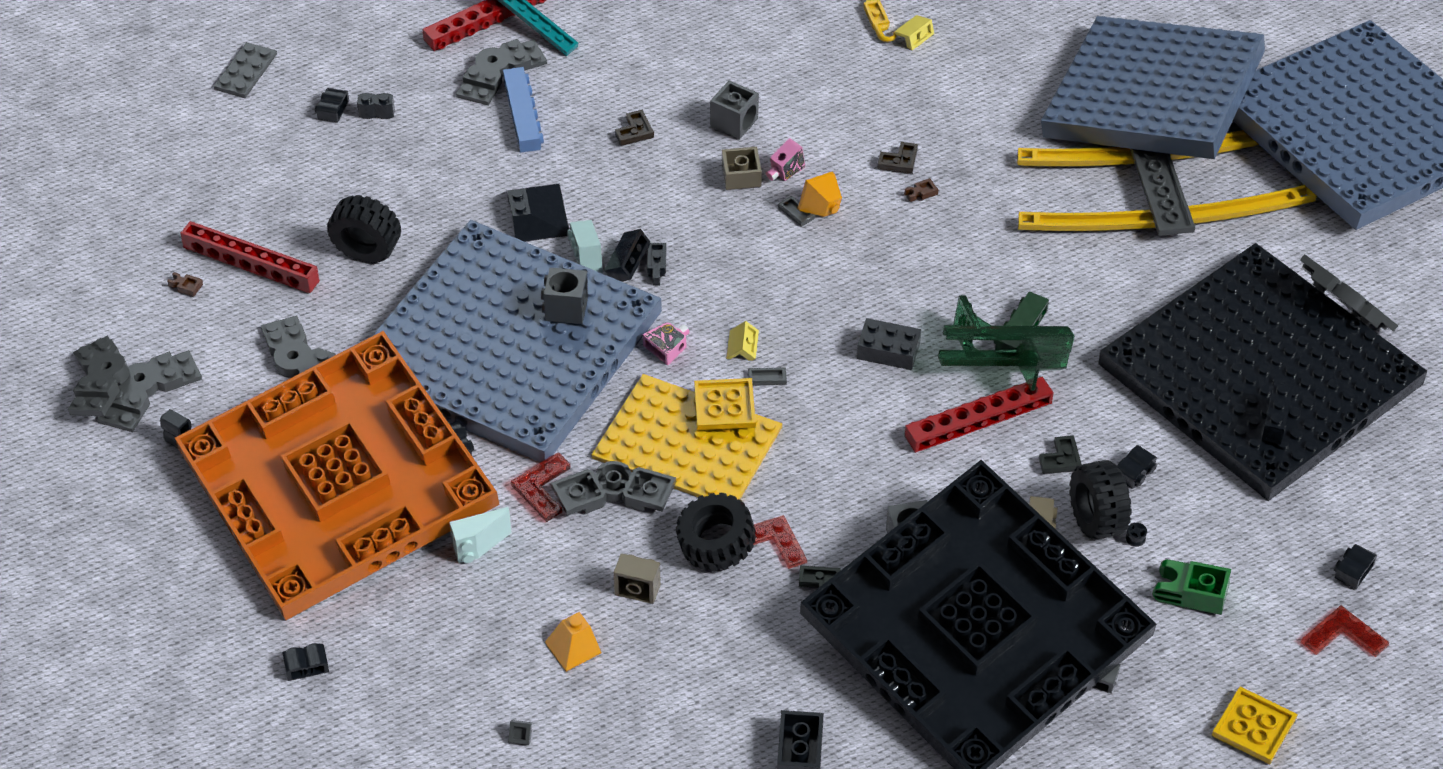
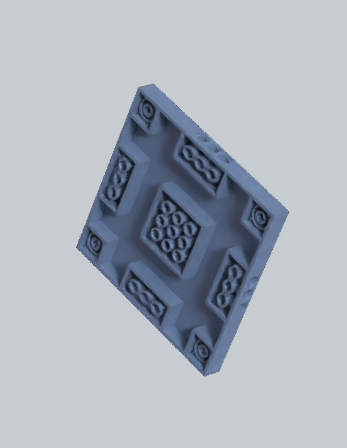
(1352, 122)
(490, 356)

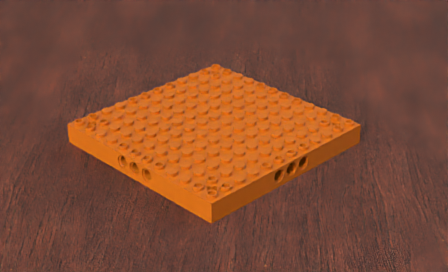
(335, 473)

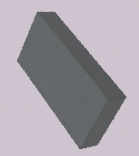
(790, 207)
(768, 376)

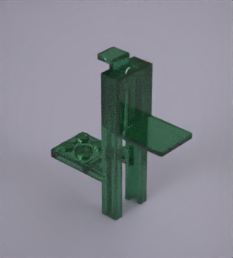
(1039, 348)

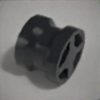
(1140, 531)

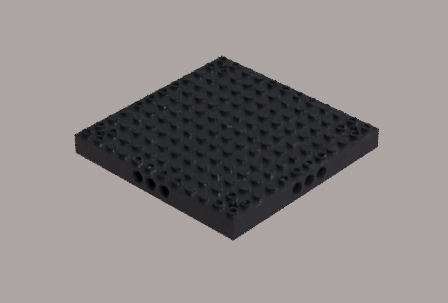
(1226, 341)
(977, 620)

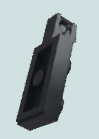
(656, 261)

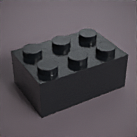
(888, 344)
(800, 740)

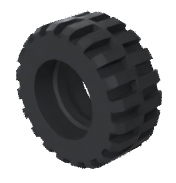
(364, 229)
(1100, 499)
(718, 552)

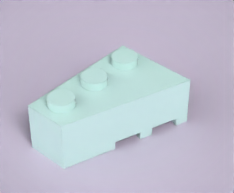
(585, 244)

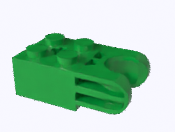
(1193, 585)

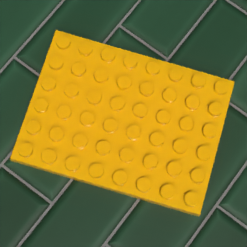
(661, 434)

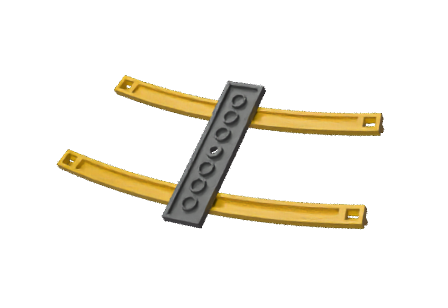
(1165, 196)

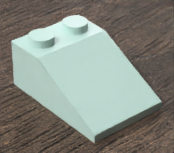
(479, 533)

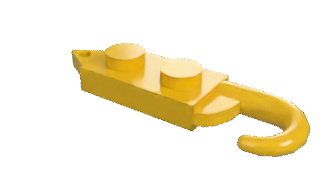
(878, 19)

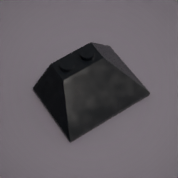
(538, 212)

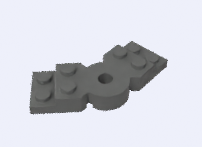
(485, 77)
(1360, 307)
(290, 347)
(103, 371)
(161, 373)
(613, 483)

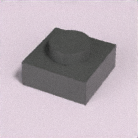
(520, 732)

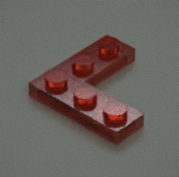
(530, 485)
(784, 538)
(1344, 622)

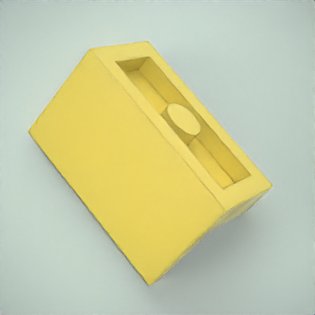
(916, 31)
(743, 341)

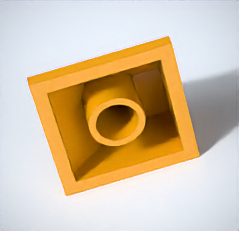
(820, 195)
(573, 642)

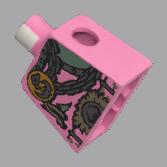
(786, 161)
(666, 341)

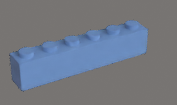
(522, 109)

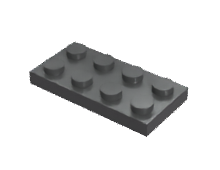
(245, 70)

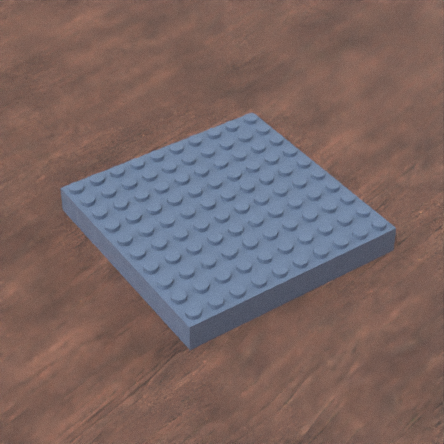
(1154, 87)

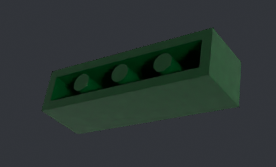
(1029, 313)

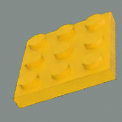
(724, 404)
(1254, 725)

